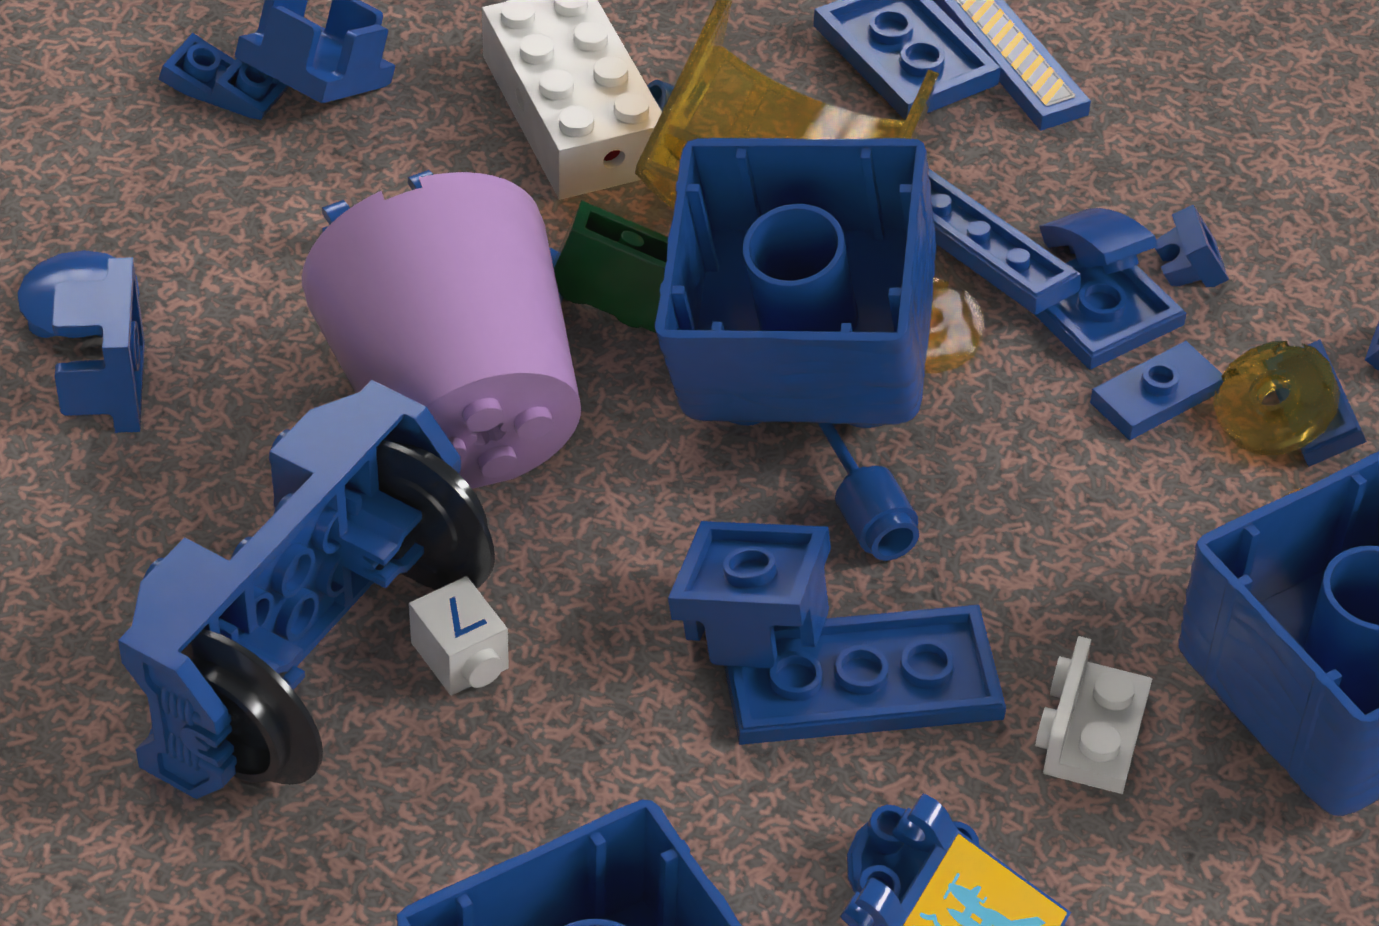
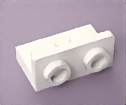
(1095, 722)

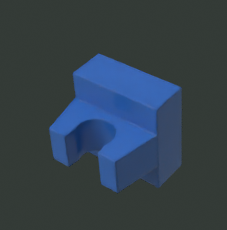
(1194, 251)

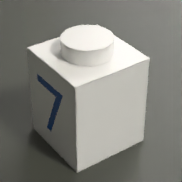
(459, 636)

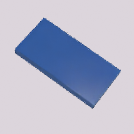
(871, 677)

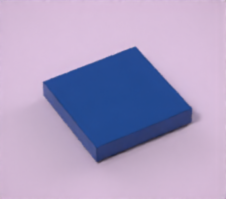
(1111, 314)

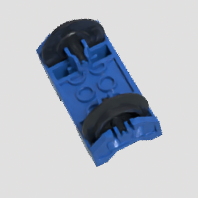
(218, 641)

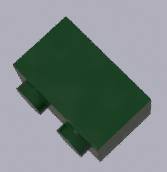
(612, 266)

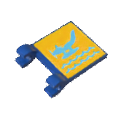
(954, 885)

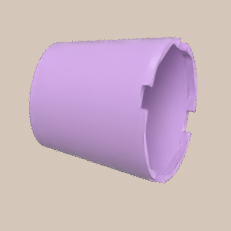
(457, 310)

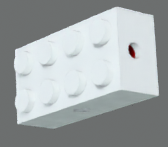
(570, 90)

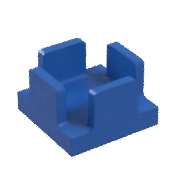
(320, 60)
(113, 311)
(747, 581)

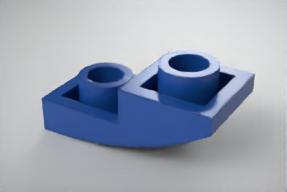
(220, 80)
(1100, 238)

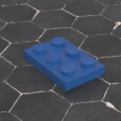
(897, 44)

